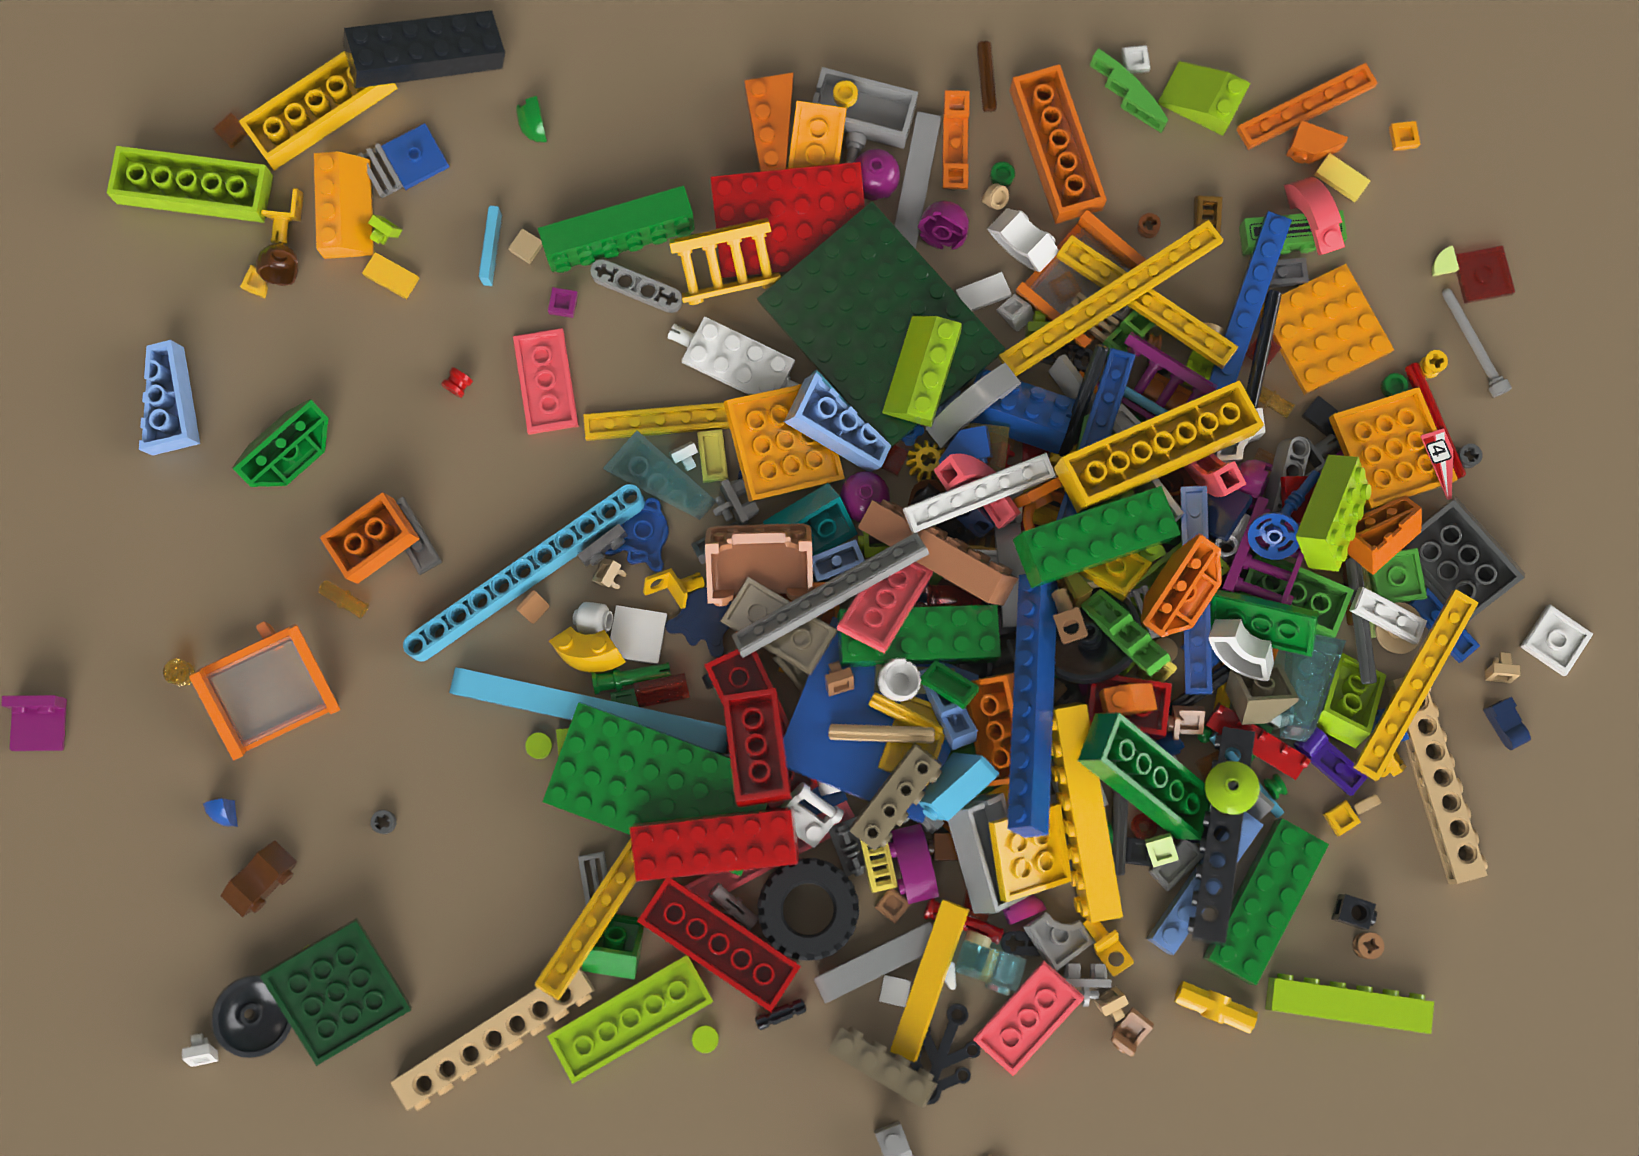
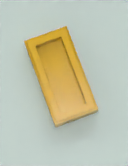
(390, 275)

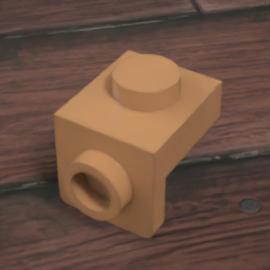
(1186, 720)
(1131, 1032)

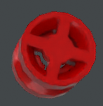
(456, 382)

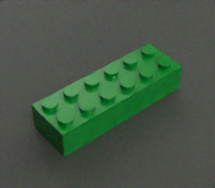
(617, 229)
(1096, 536)
(932, 634)
(1145, 775)
(1267, 900)

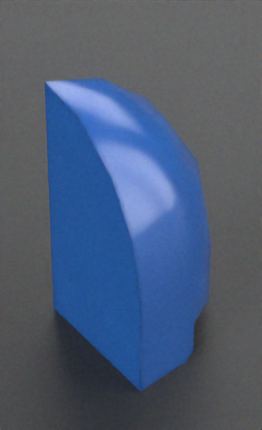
(222, 811)

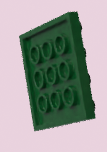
(336, 991)

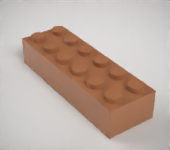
(946, 555)

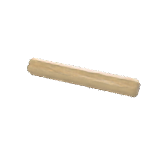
(881, 733)

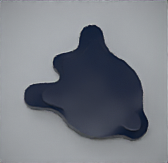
(701, 622)

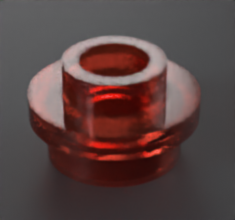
(1142, 818)

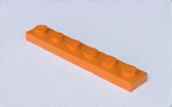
(1306, 106)

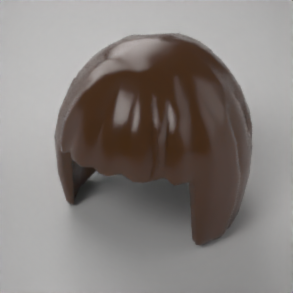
(277, 264)

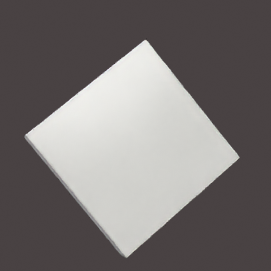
(638, 634)
(1556, 640)

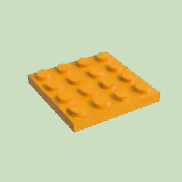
(1327, 330)
(1390, 445)
(772, 453)

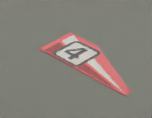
(1441, 457)

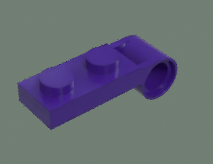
(1331, 762)

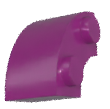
(914, 864)

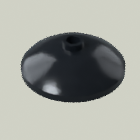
(252, 1035)

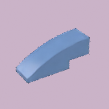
(955, 721)

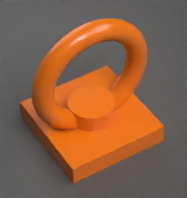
(1036, 498)

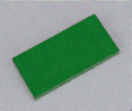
(1284, 625)

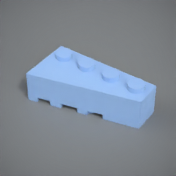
(169, 406)
(833, 424)

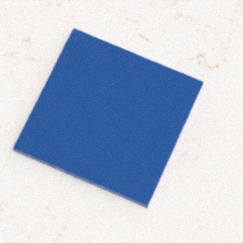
(844, 763)

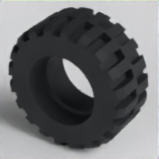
(844, 909)

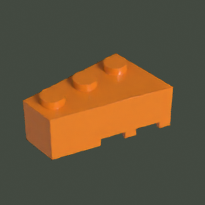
(1385, 533)

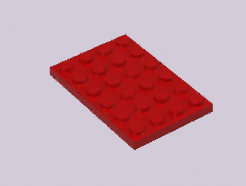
(799, 203)

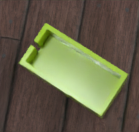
(1333, 513)

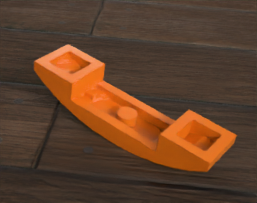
(955, 140)

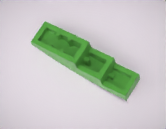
(1136, 97)
(1125, 632)

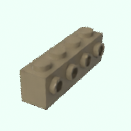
(895, 797)
(888, 1070)

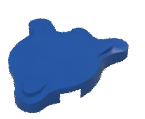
(645, 537)

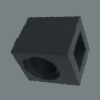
(1343, 910)

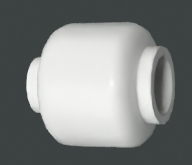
(592, 618)

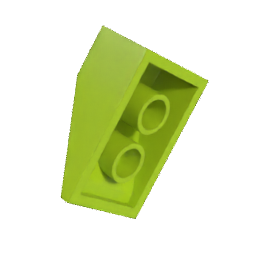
(1204, 95)
(1350, 704)

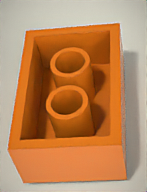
(369, 538)

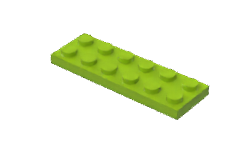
(630, 1019)

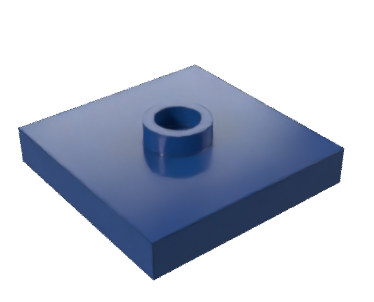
(415, 156)

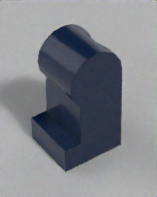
(977, 521)
(1507, 723)

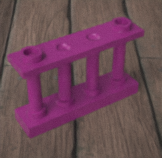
(1178, 375)
(1244, 560)

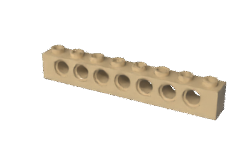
(1432, 793)
(408, 1084)

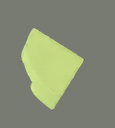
(1445, 262)

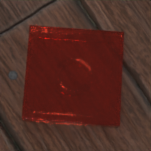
(1484, 275)

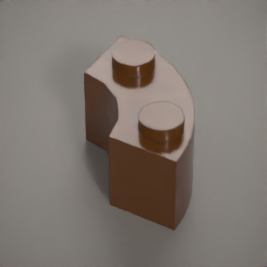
(259, 879)

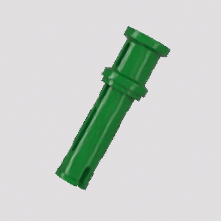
(617, 679)

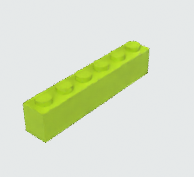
(1350, 1005)

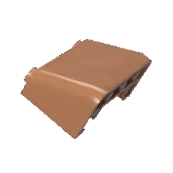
(769, 554)

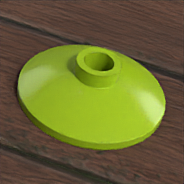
(1229, 800)

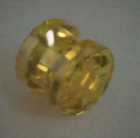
(173, 672)

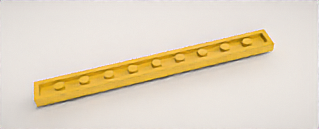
(1111, 298)

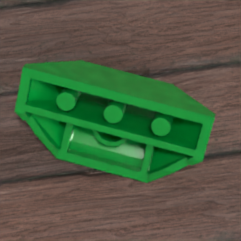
(285, 447)

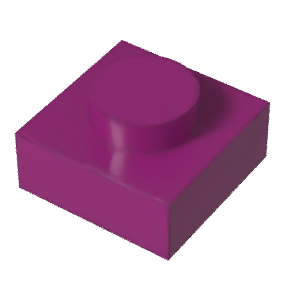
(562, 302)

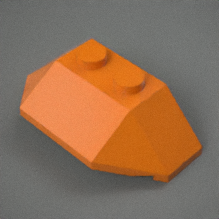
(1183, 588)

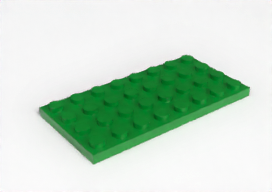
(637, 774)

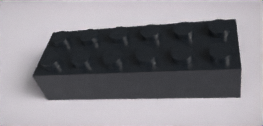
(423, 48)

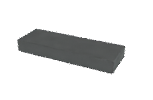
(421, 552)

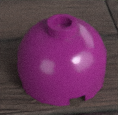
(879, 174)
(944, 225)
(1256, 478)
(859, 492)

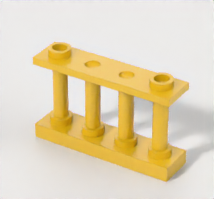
(708, 241)

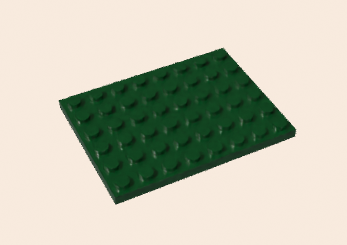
(853, 310)

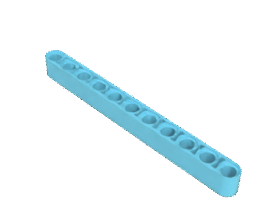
(511, 573)
(564, 703)

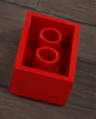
(1152, 722)

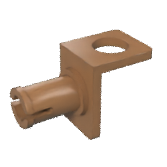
(1067, 616)

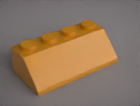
(343, 205)

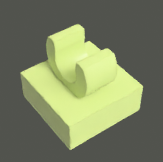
(1161, 849)

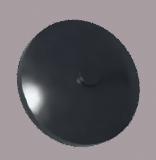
(1094, 656)

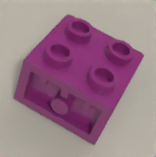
(36, 722)

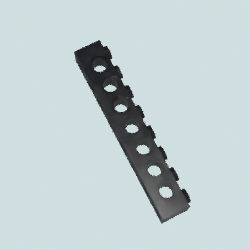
(1216, 931)

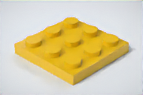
(1031, 862)

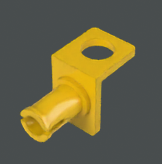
(281, 219)
(678, 587)
(1106, 944)

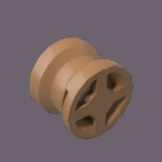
(1361, 945)

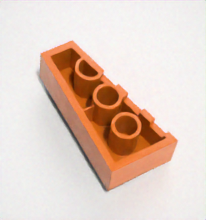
(770, 115)

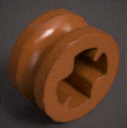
(1149, 233)
(1155, 340)

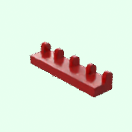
(1265, 746)

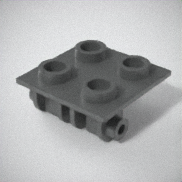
(849, 848)

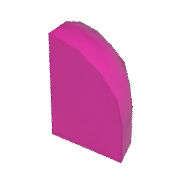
(1023, 909)

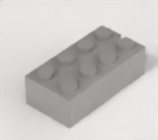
(880, 111)
(975, 851)

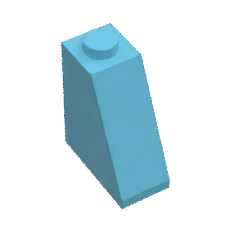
(960, 781)

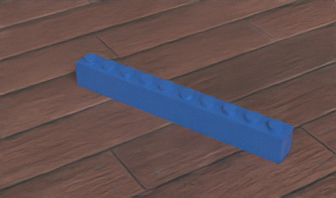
(1032, 710)

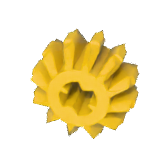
(918, 458)

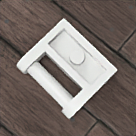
(808, 825)

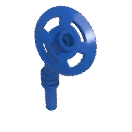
(1276, 528)

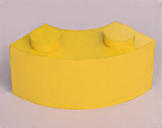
(588, 651)

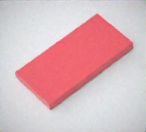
(545, 381)
(882, 608)
(1028, 1018)

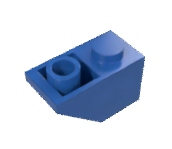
(971, 442)

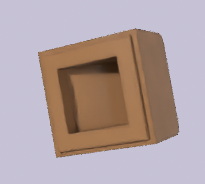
(532, 607)

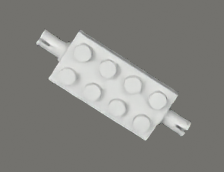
(734, 358)

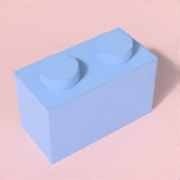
(836, 561)

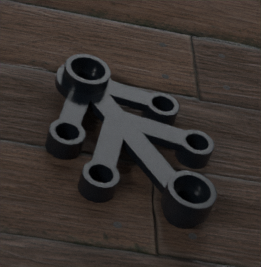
(941, 1059)

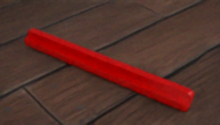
(1417, 380)

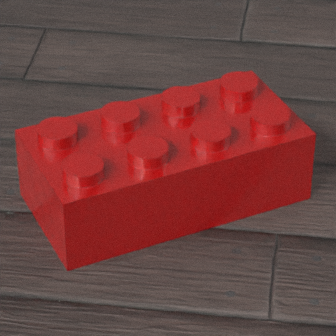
(756, 747)

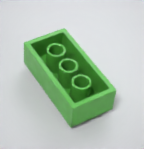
(1309, 592)

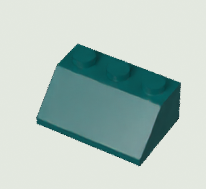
(824, 514)

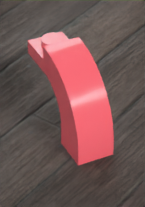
(1320, 211)
(963, 469)
(1217, 475)

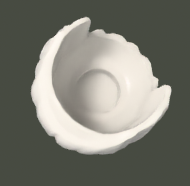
(899, 680)

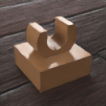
(838, 680)

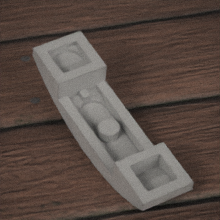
(972, 403)
(1008, 556)

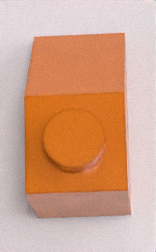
(1313, 143)
(1128, 699)

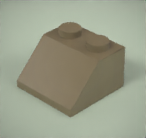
(1258, 699)

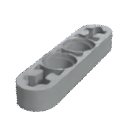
(637, 284)

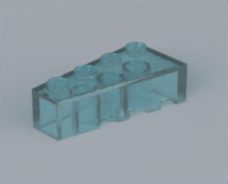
(654, 473)
(1311, 681)
(996, 968)

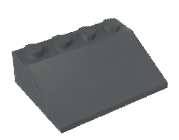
(1464, 557)

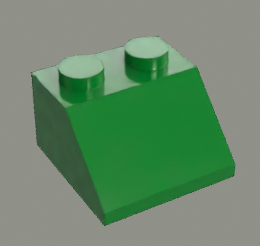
(617, 948)

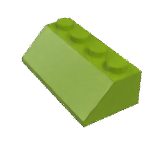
(922, 369)

